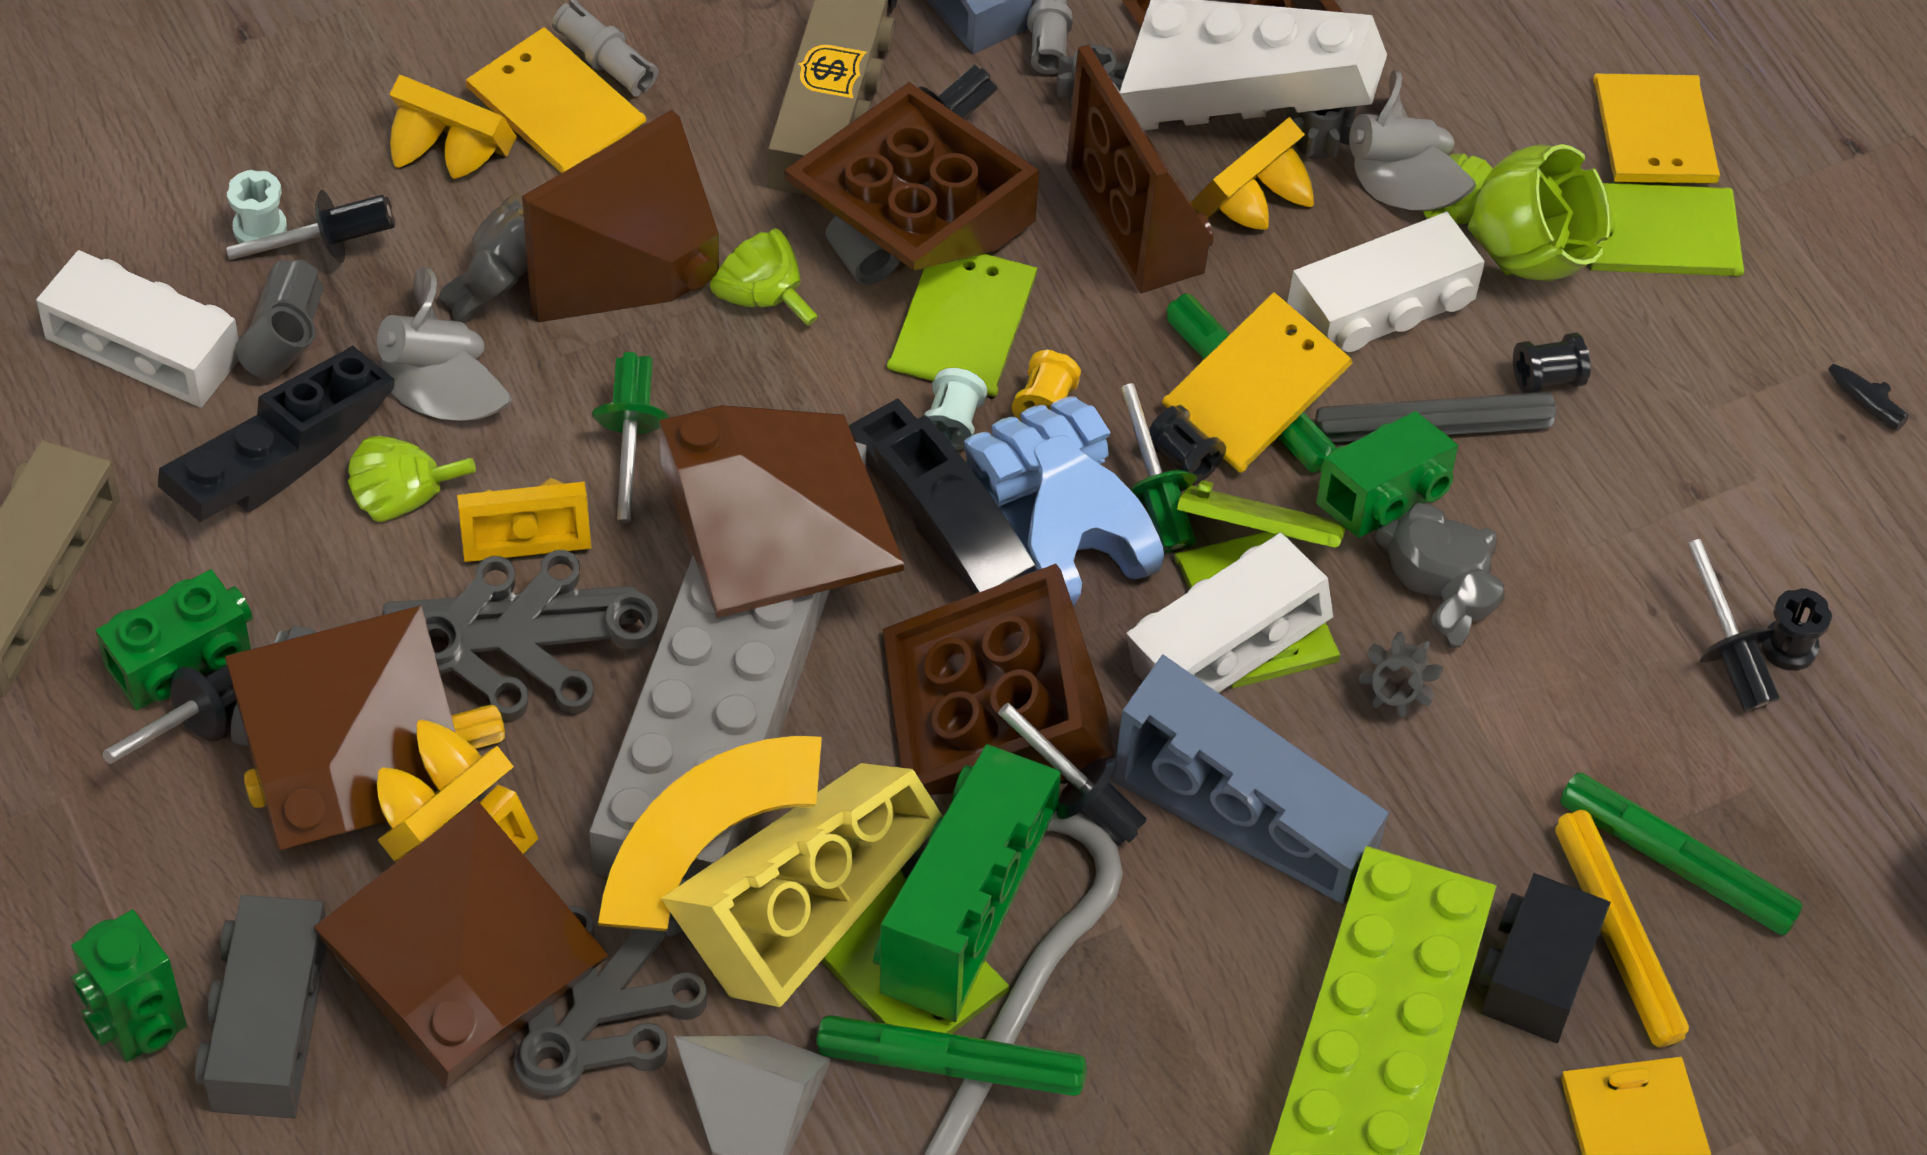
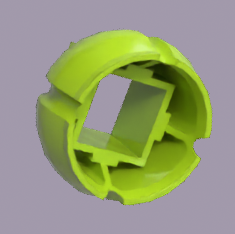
(1542, 213)

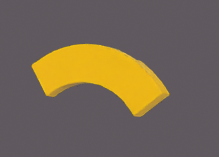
(694, 812)

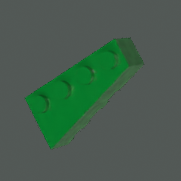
(965, 882)

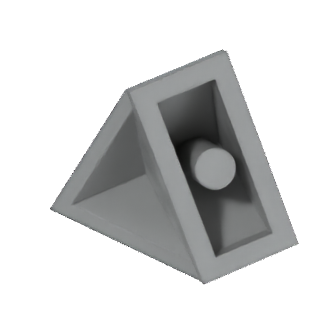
(751, 1090)

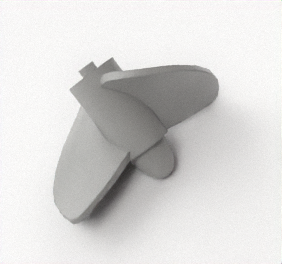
(1406, 158)
(437, 361)

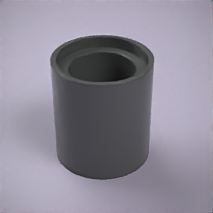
(860, 255)

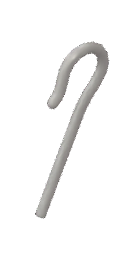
(1038, 970)

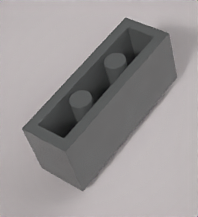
(263, 1007)

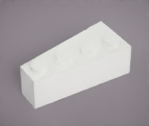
(1248, 59)

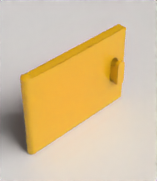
(554, 100)
(1656, 128)
(1259, 380)
(1635, 1117)

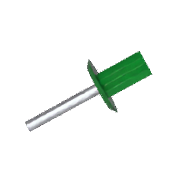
(631, 416)
(1160, 489)

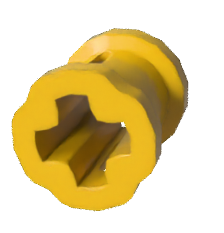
(1050, 379)

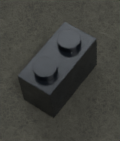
(1543, 958)

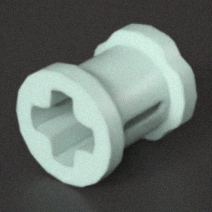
(256, 202)
(955, 402)

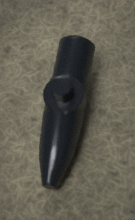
(1870, 396)

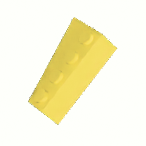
(802, 881)

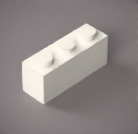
(1388, 283)
(139, 328)
(1236, 616)

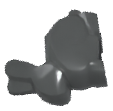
(497, 261)
(1447, 563)

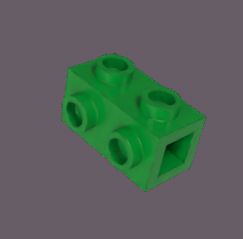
(1386, 473)
(184, 627)
(127, 987)

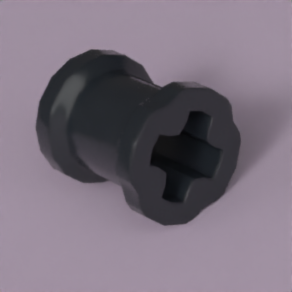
(1551, 363)
(1185, 443)
(1805, 635)

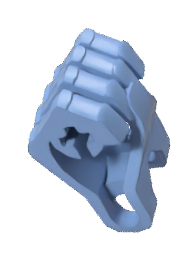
(1059, 495)

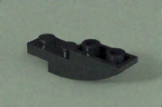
(286, 439)
(943, 495)

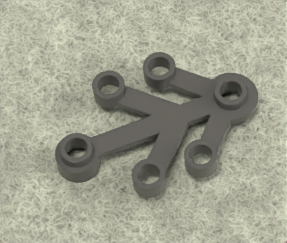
(520, 634)
(605, 1000)

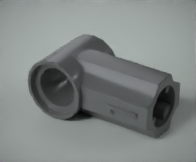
(282, 320)

